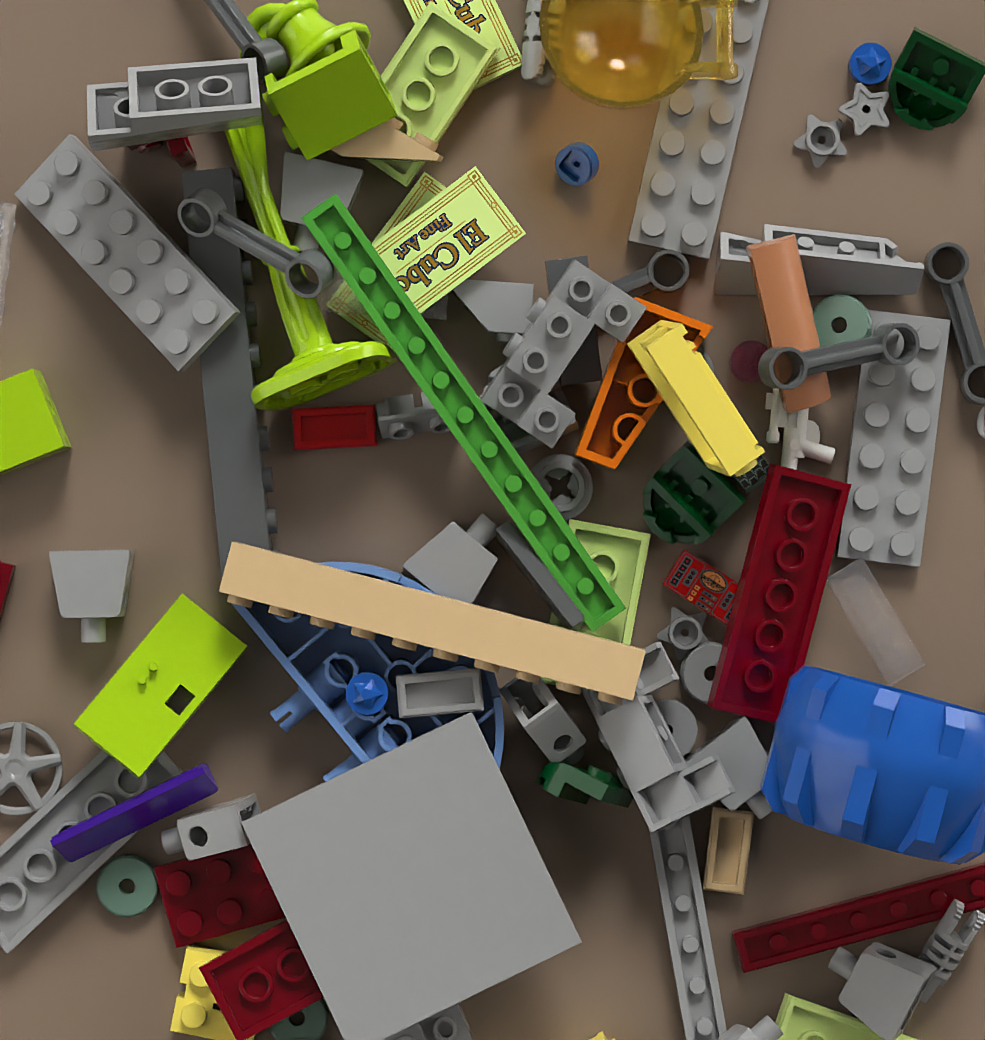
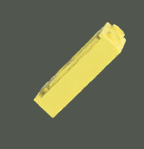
(696, 398)

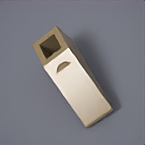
(389, 143)

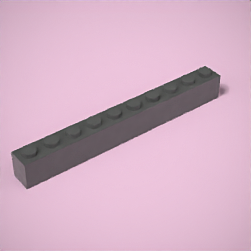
(228, 379)

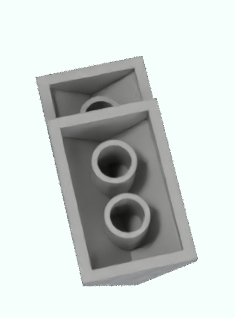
(173, 102)

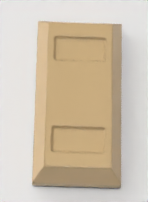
(728, 850)

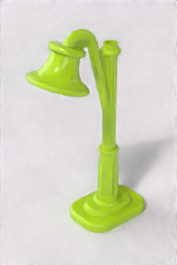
(318, 363)

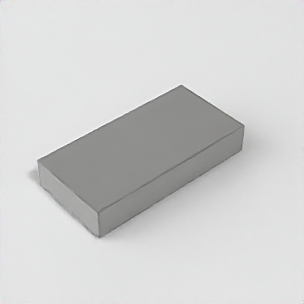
(439, 692)

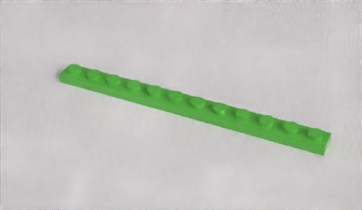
(462, 411)

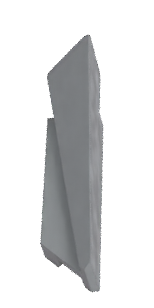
(830, 263)

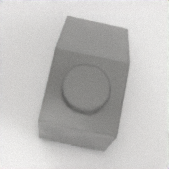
(497, 305)

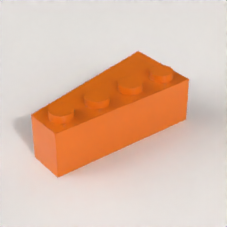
(627, 394)

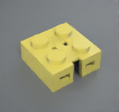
(194, 1007)

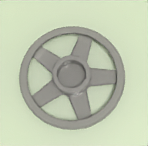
(18, 768)

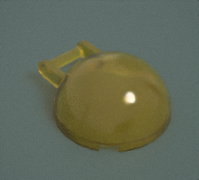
(633, 49)

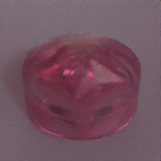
(745, 360)

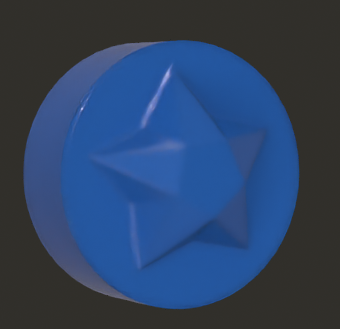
(869, 64)
(577, 164)
(367, 693)

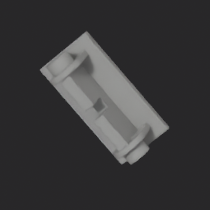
(401, 419)

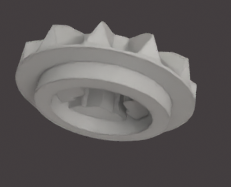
(579, 484)

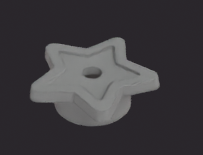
(861, 120)
(817, 129)
(681, 621)

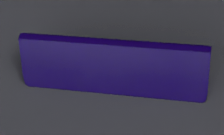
(135, 813)

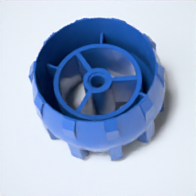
(879, 766)

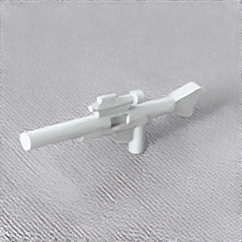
(800, 434)

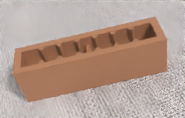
(787, 316)

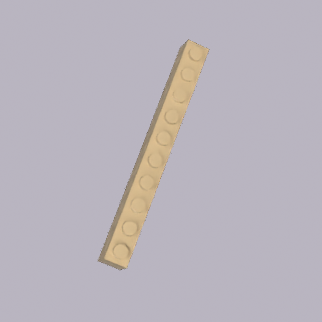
(431, 621)

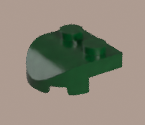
(932, 81)
(688, 499)
(579, 784)

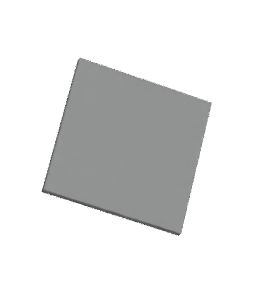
(411, 882)

